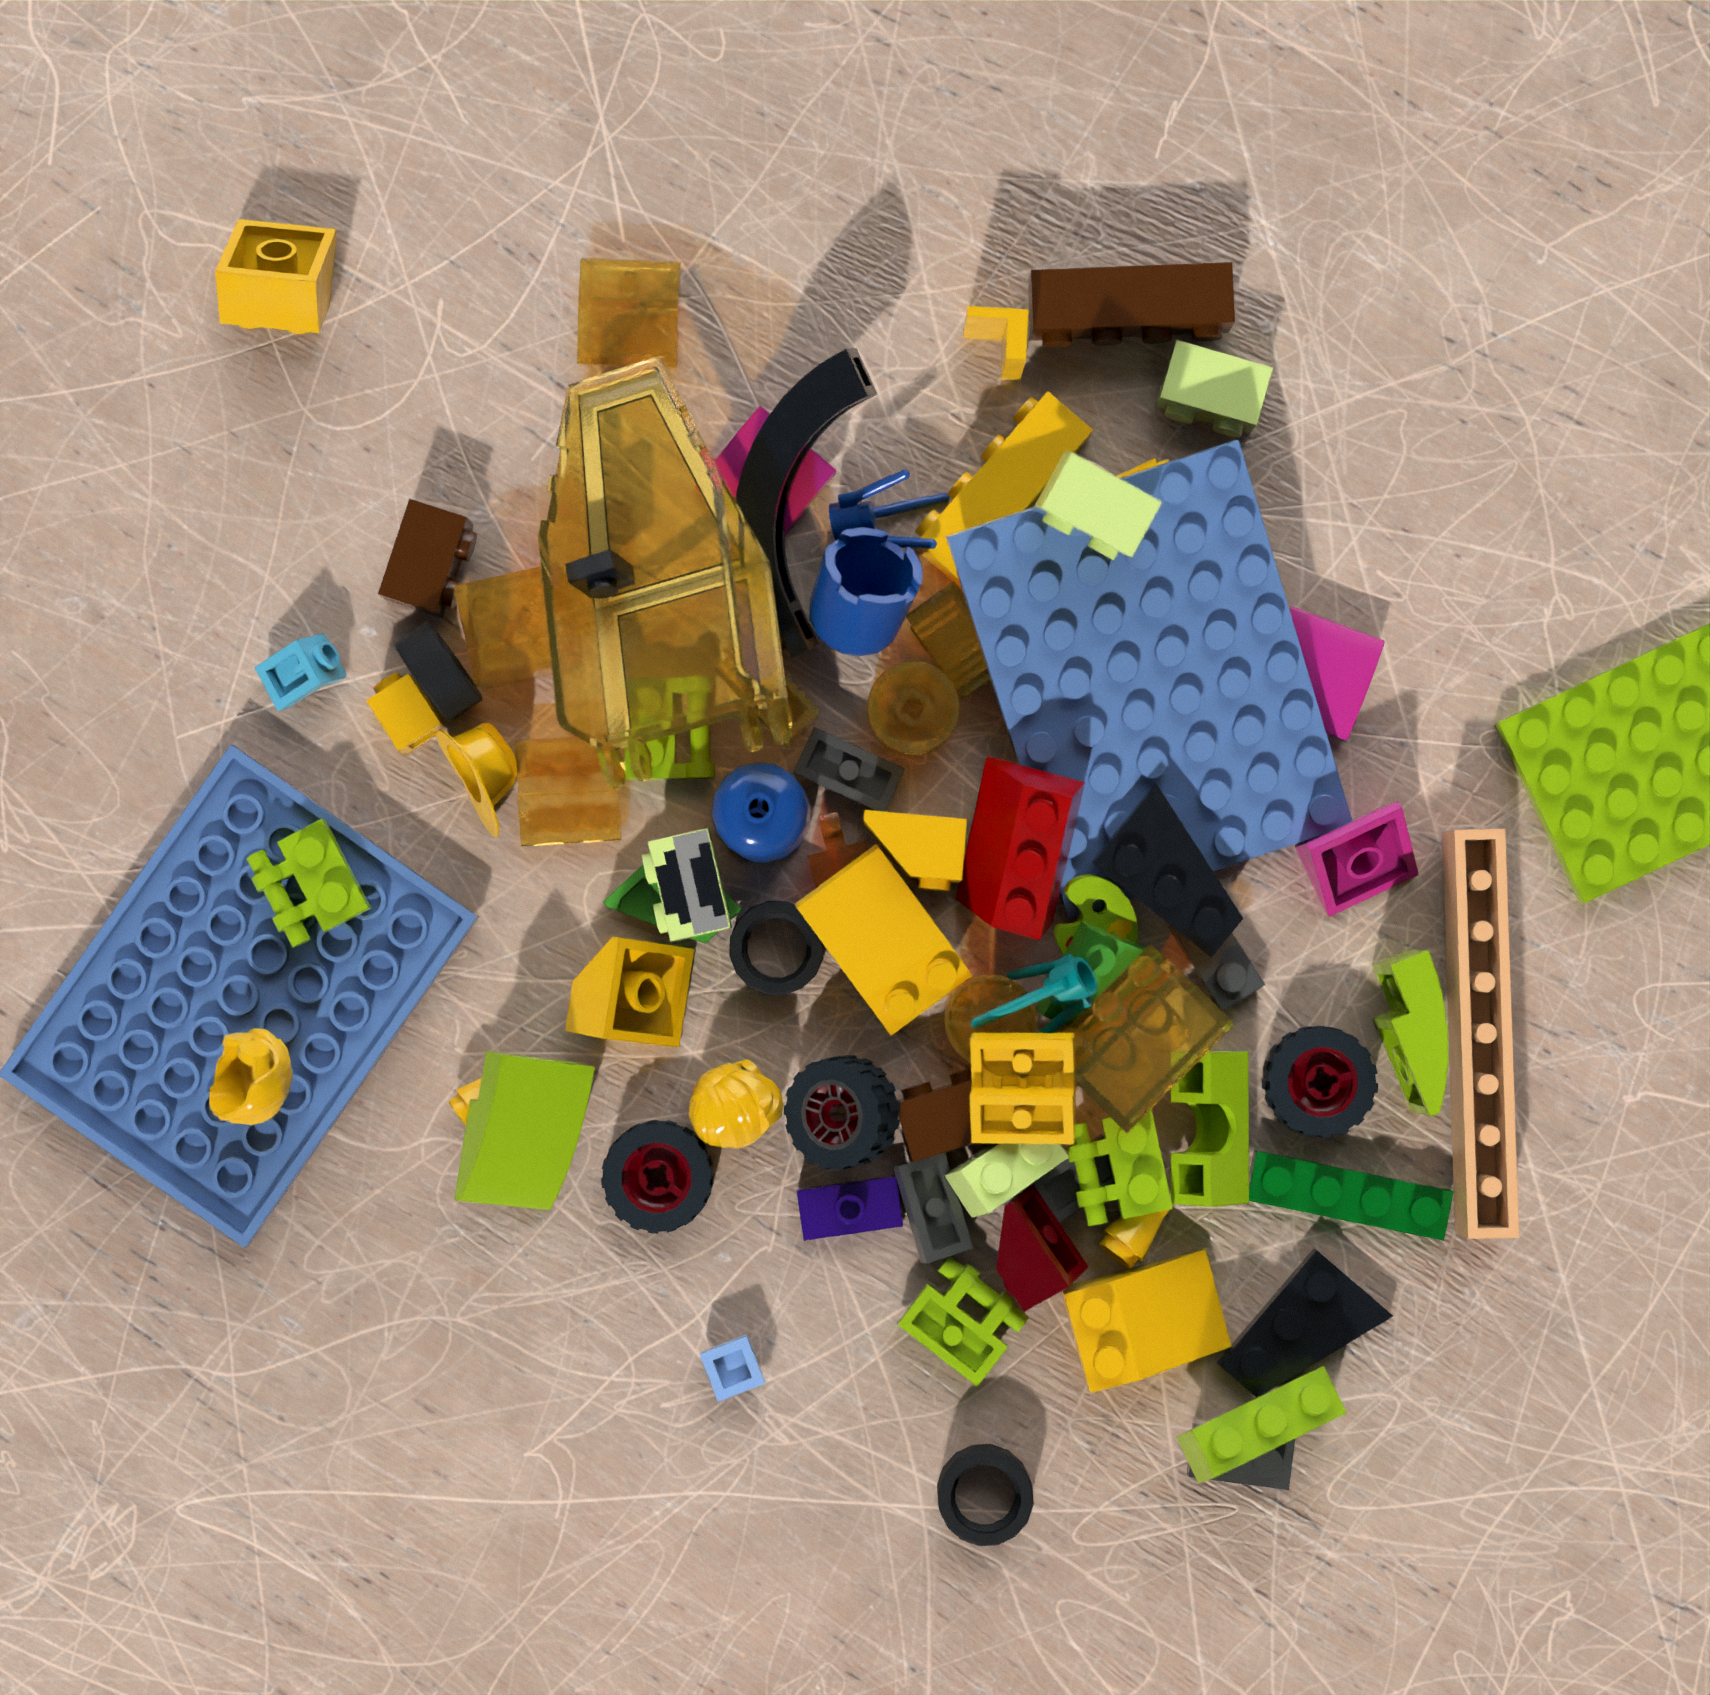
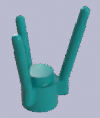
(1069, 983)

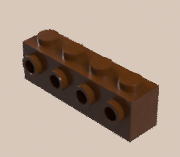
(1131, 303)

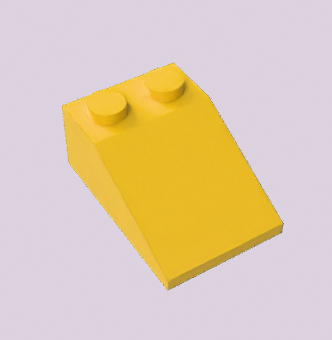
(883, 939)
(1145, 1320)

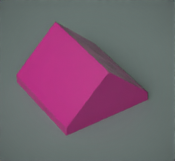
(1360, 858)

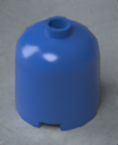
(863, 591)
(779, 829)

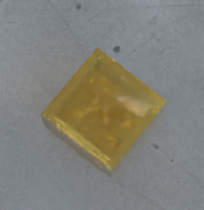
(505, 628)

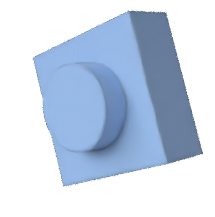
(732, 1367)

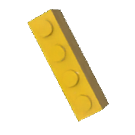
(1010, 478)

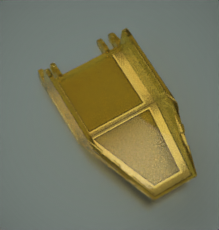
(700, 622)

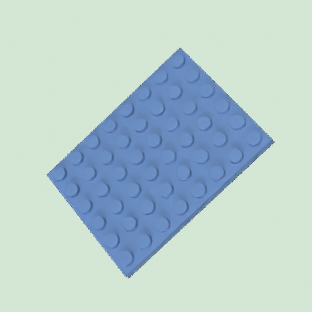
(1157, 668)
(196, 958)

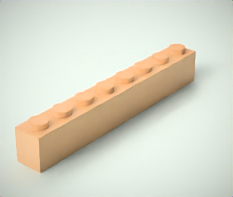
(1480, 1033)

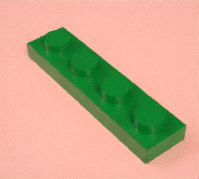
(1349, 1195)

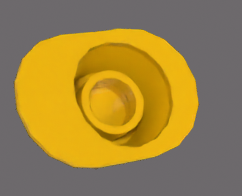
(484, 766)

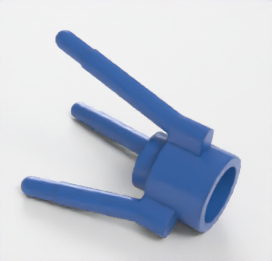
(853, 513)

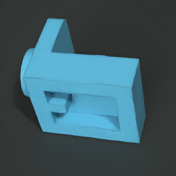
(300, 670)

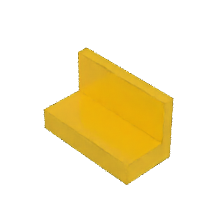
(1005, 325)

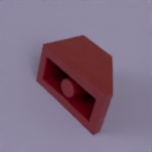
(1035, 1251)

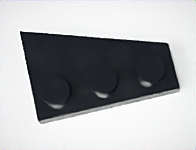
(1168, 874)
(1301, 1325)

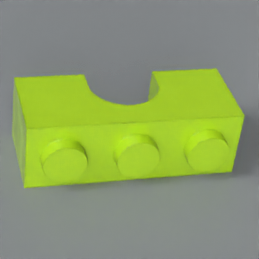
(1217, 1162)
(1261, 1425)

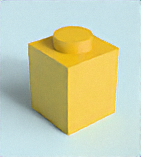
(405, 712)

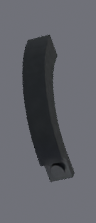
(774, 464)

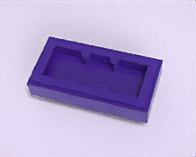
(849, 1207)

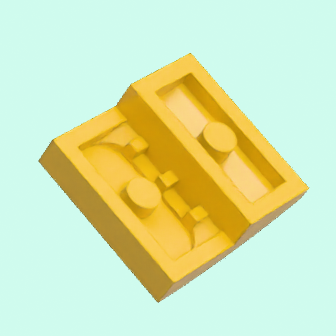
(1023, 1088)

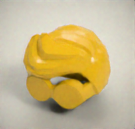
(250, 1078)
(734, 1105)

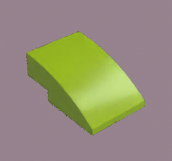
(1414, 1028)
(522, 1130)

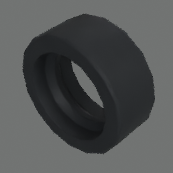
(438, 671)
(739, 949)
(985, 1533)

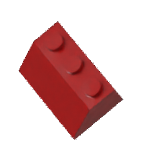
(1019, 846)

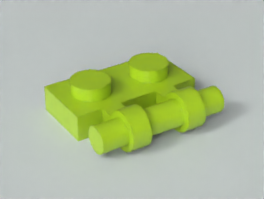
(322, 875)
(1135, 1167)
(952, 1332)

